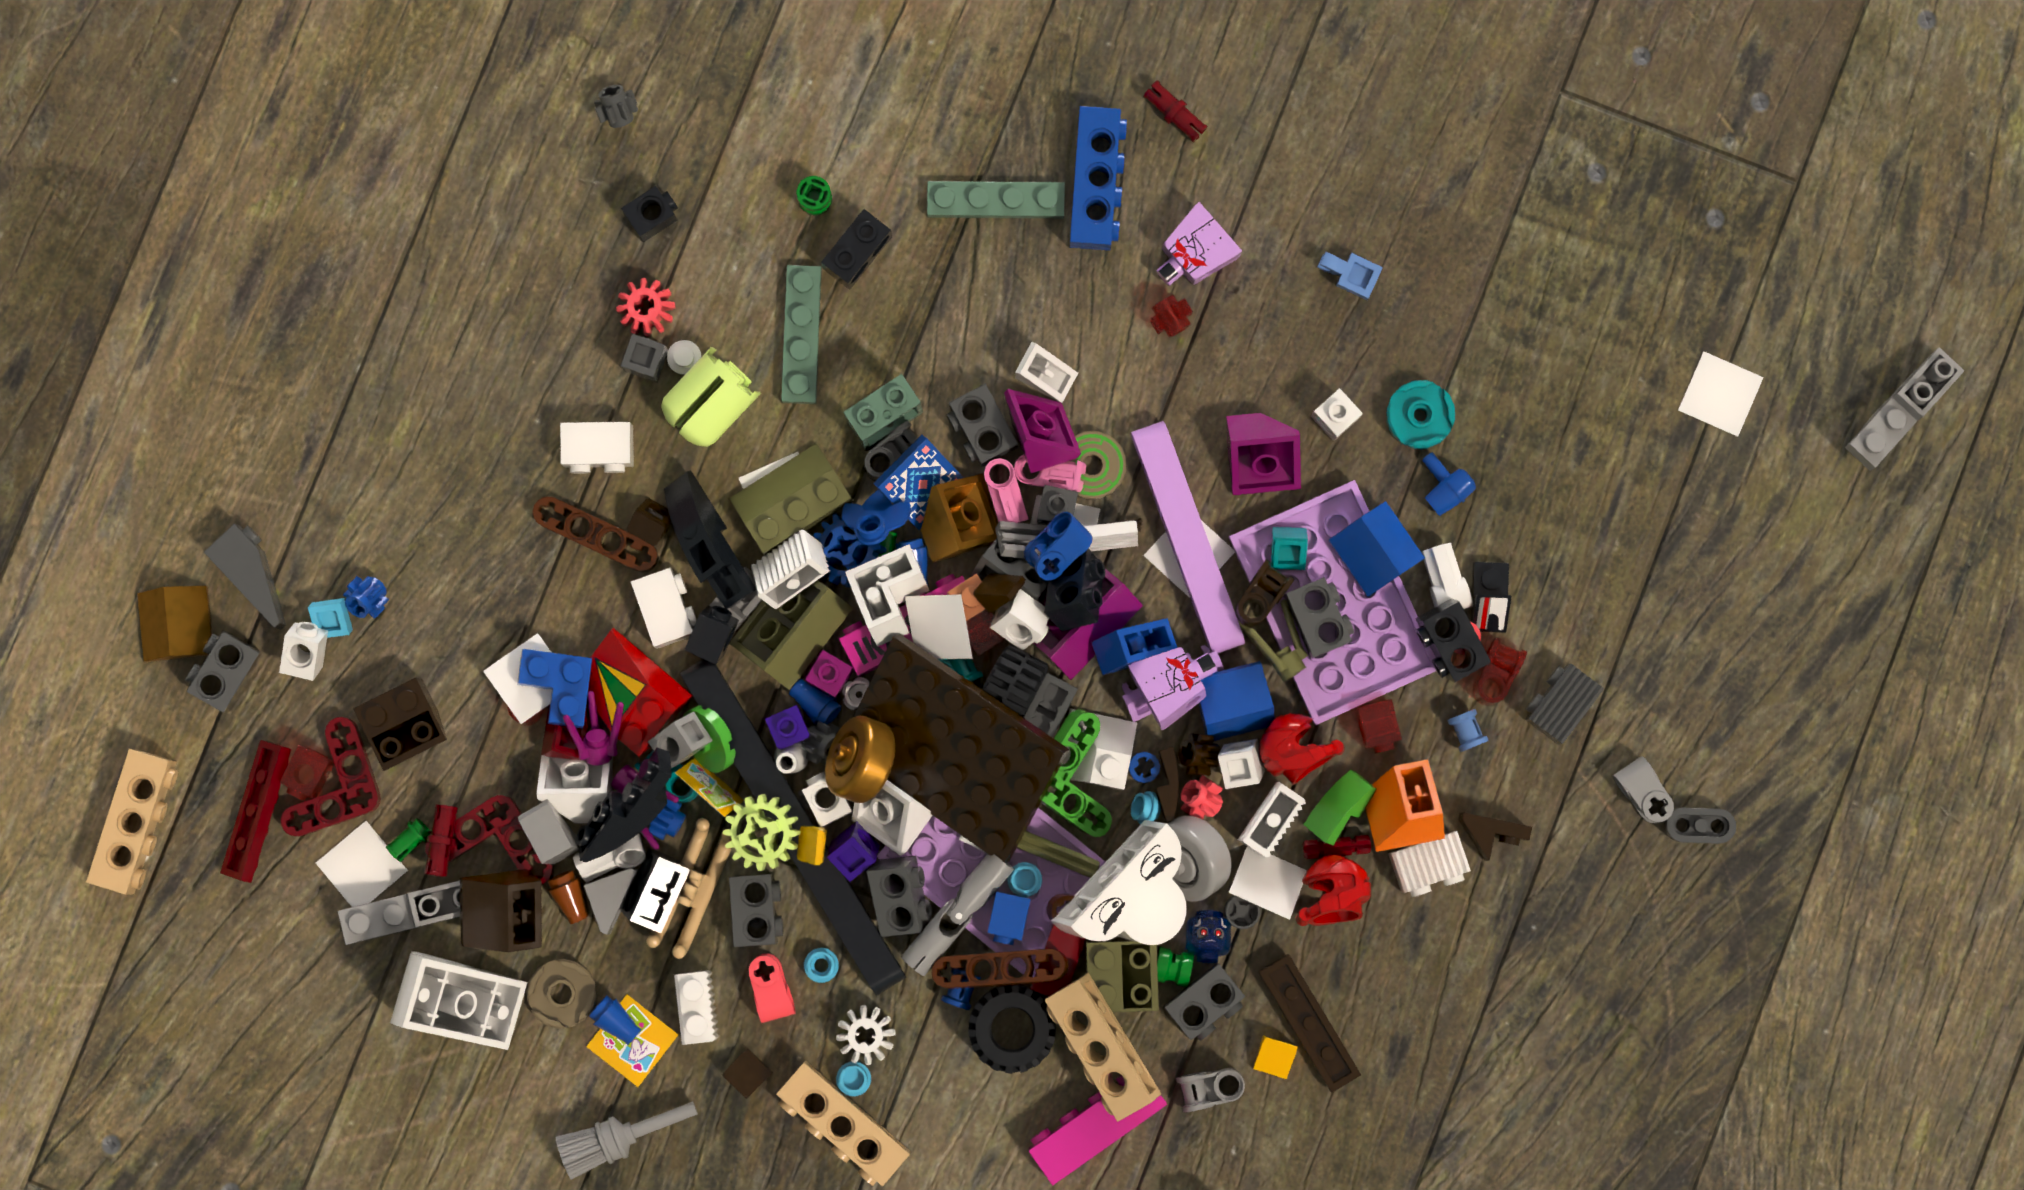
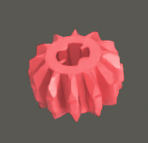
(637, 300)

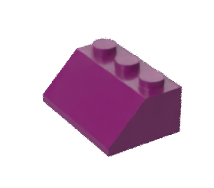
(1073, 648)

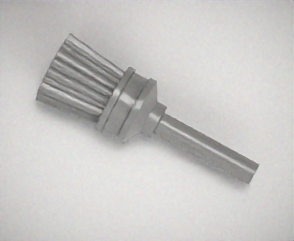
(611, 1139)

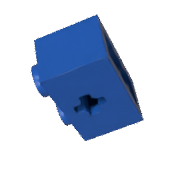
(1133, 644)

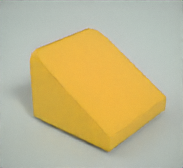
(811, 844)
(1275, 1057)

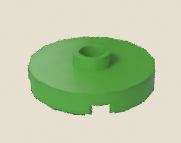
(717, 754)

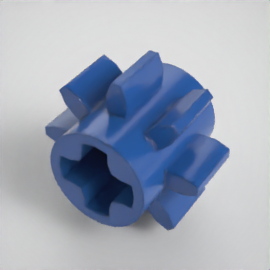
(365, 597)
(668, 821)

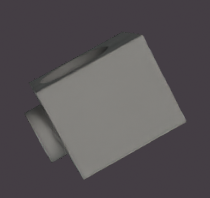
(682, 739)

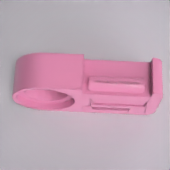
(1064, 475)

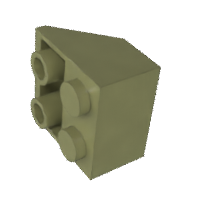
(1124, 974)

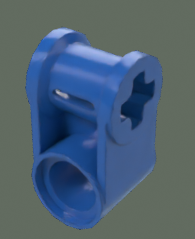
(1059, 544)

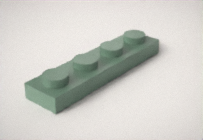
(995, 199)
(801, 334)

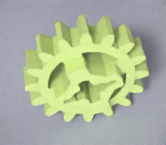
(756, 819)

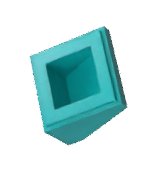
(1289, 548)

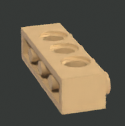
(105, 868)
(1104, 1028)
(890, 1150)

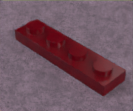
(255, 811)

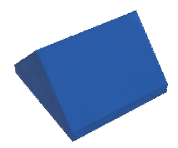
(1376, 548)
(1236, 701)

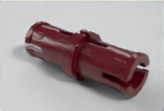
(1175, 111)
(441, 840)

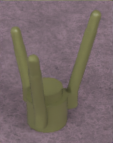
(1286, 662)

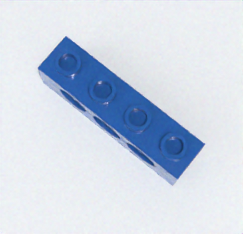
(1093, 124)

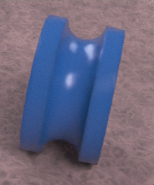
(1154, 771)

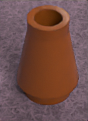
(568, 895)

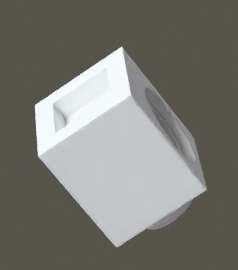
(1336, 414)
(1021, 621)
(294, 659)
(1241, 764)
(824, 815)

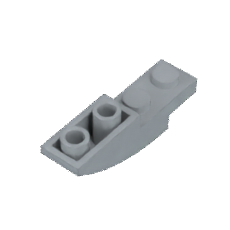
(1904, 408)
(400, 913)

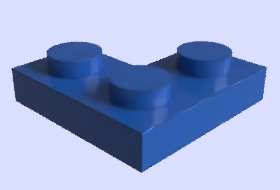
(566, 677)

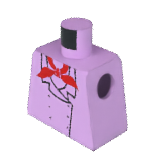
(1197, 248)
(1171, 683)

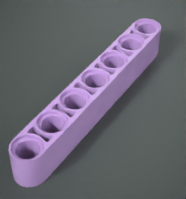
(1187, 537)

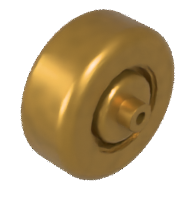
(860, 759)

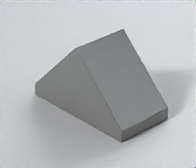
(548, 833)
(608, 897)

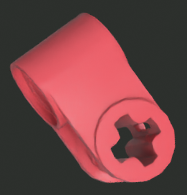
(771, 995)

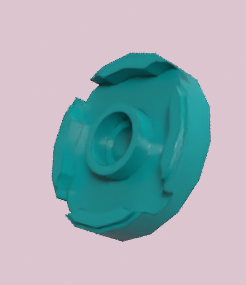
(1426, 397)

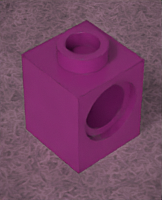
(829, 674)

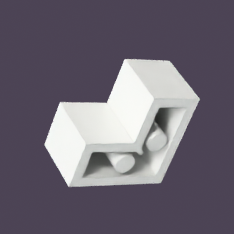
(882, 586)

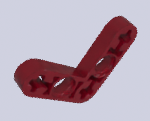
(350, 784)
(502, 829)

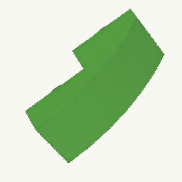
(1344, 799)

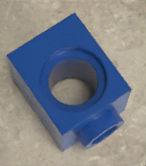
(1008, 917)

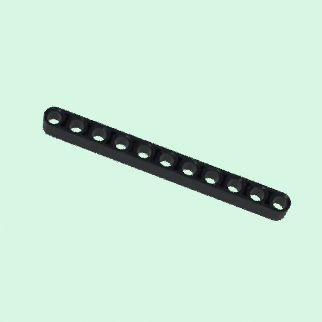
(825, 881)

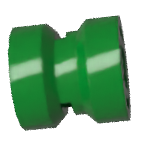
(815, 202)
(1174, 966)

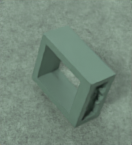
(888, 404)

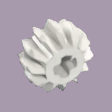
(864, 1046)

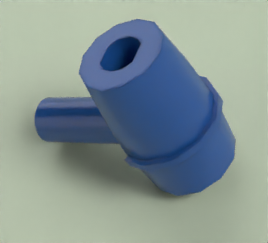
(1451, 488)

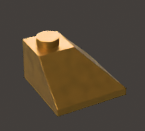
(959, 518)

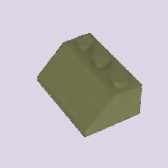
(791, 499)
(792, 635)

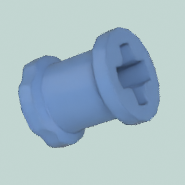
(1467, 730)

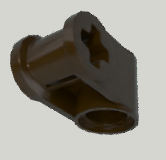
(1266, 590)

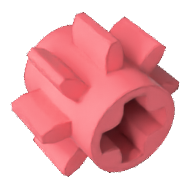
(1201, 798)

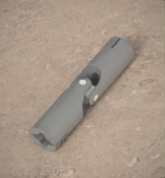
(971, 896)

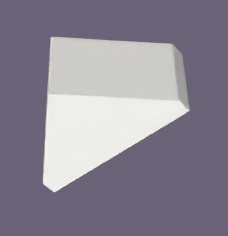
(1045, 373)

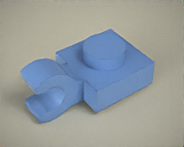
(1356, 274)

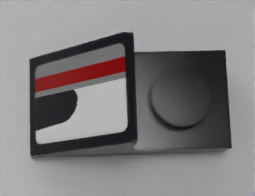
(1490, 596)

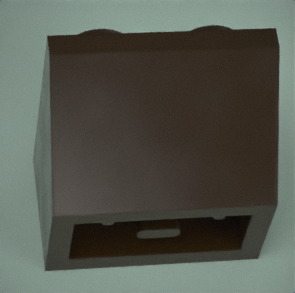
(401, 723)
(501, 911)

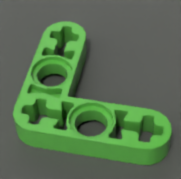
(1066, 771)

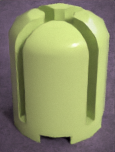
(708, 399)

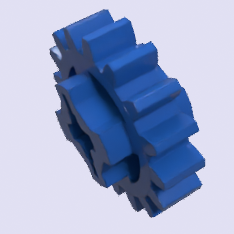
(836, 543)

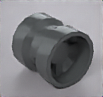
(1246, 913)

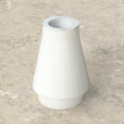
(798, 756)

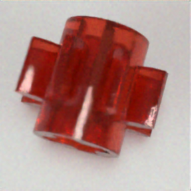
(1171, 316)

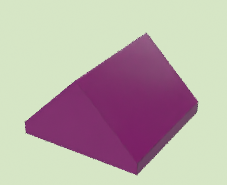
(1041, 430)

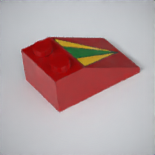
(647, 691)

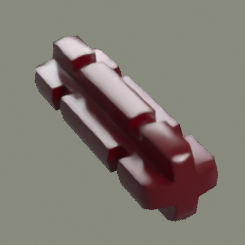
(1343, 847)

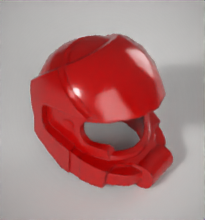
(1283, 754)
(1345, 891)

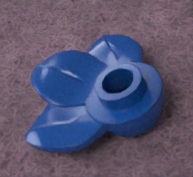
(875, 518)

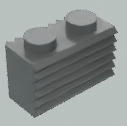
(1563, 703)

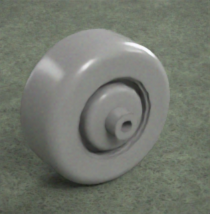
(1204, 858)

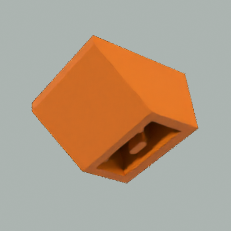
(1405, 807)

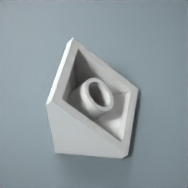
(892, 817)

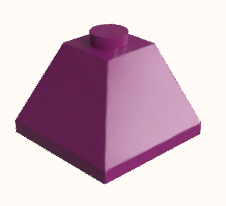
(1262, 454)

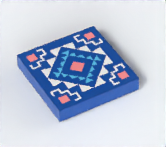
(914, 475)

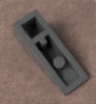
(248, 569)

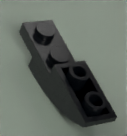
(701, 539)
(627, 814)

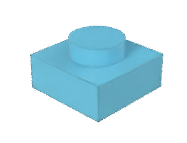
(331, 616)

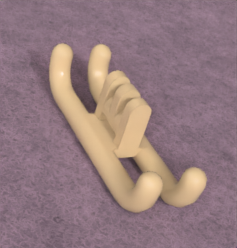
(696, 889)

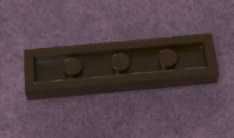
(1309, 1023)

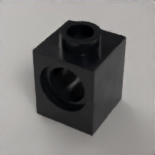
(648, 228)
(712, 634)

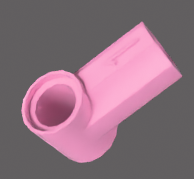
(1006, 496)

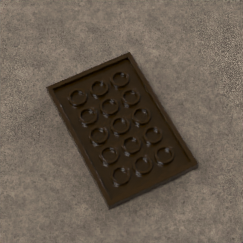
(961, 748)

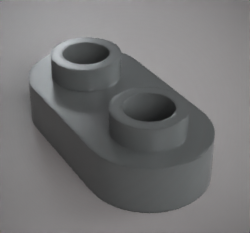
(1699, 825)

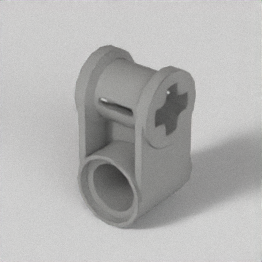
(1641, 785)
(1208, 1089)

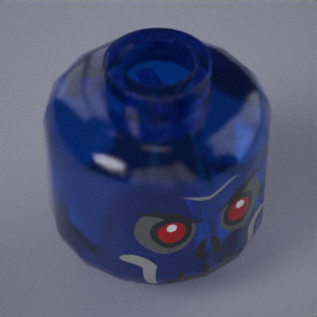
(1208, 936)

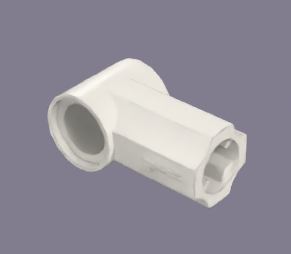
(1445, 576)
(625, 857)

